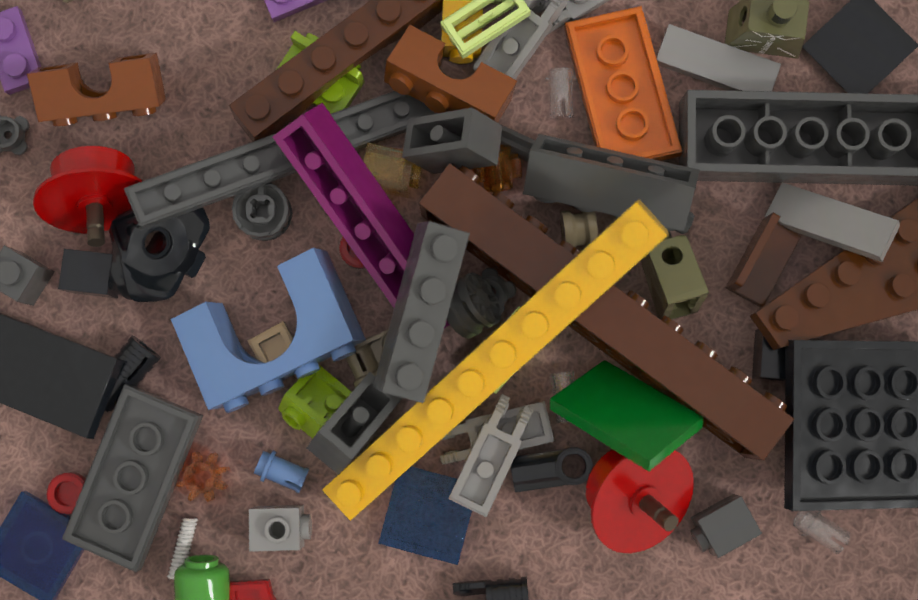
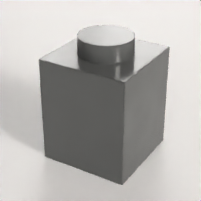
(22, 276)
(724, 526)

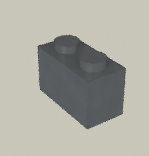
(453, 138)
(352, 425)

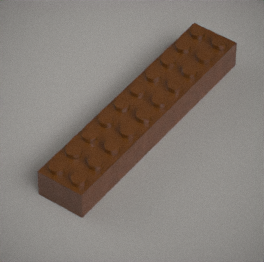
(615, 321)

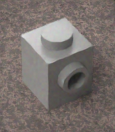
(278, 528)

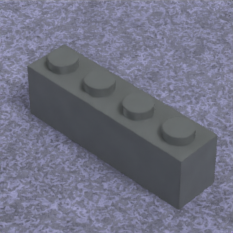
(609, 180)
(421, 311)

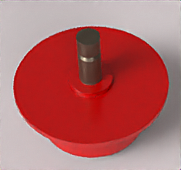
(86, 191)
(637, 506)

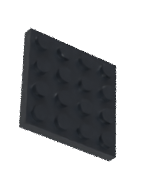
(851, 425)

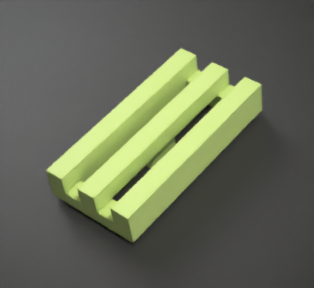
(490, 33)

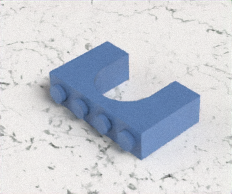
(323, 331)

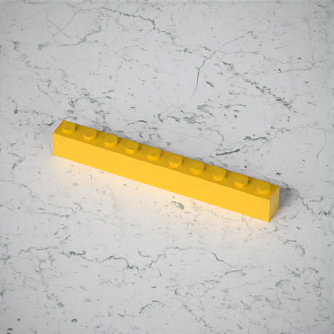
(497, 358)

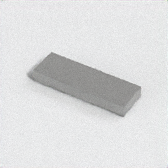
(715, 62)
(834, 221)

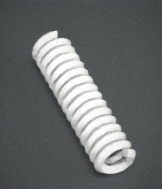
(183, 544)

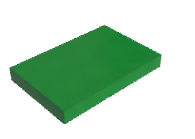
(626, 414)

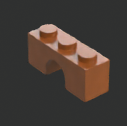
(416, 72)
(63, 96)

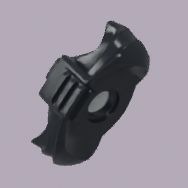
(158, 269)

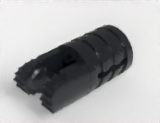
(137, 363)
(495, 590)

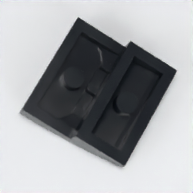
(860, 46)

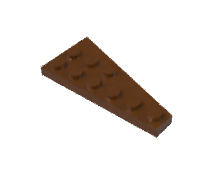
(847, 290)

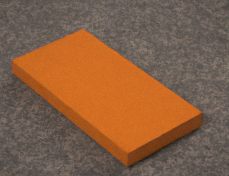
(622, 85)

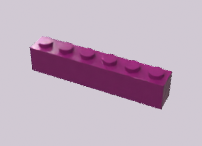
(349, 196)

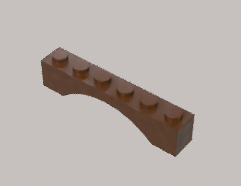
(306, 76)

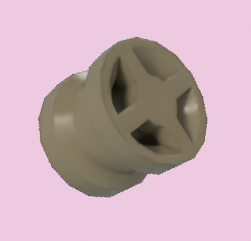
(578, 228)

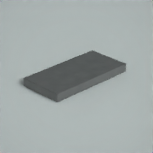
(132, 477)

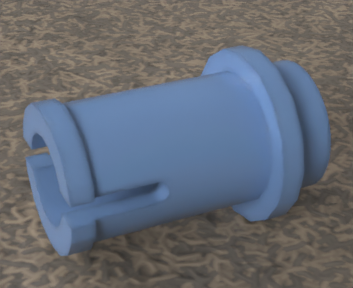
(281, 471)

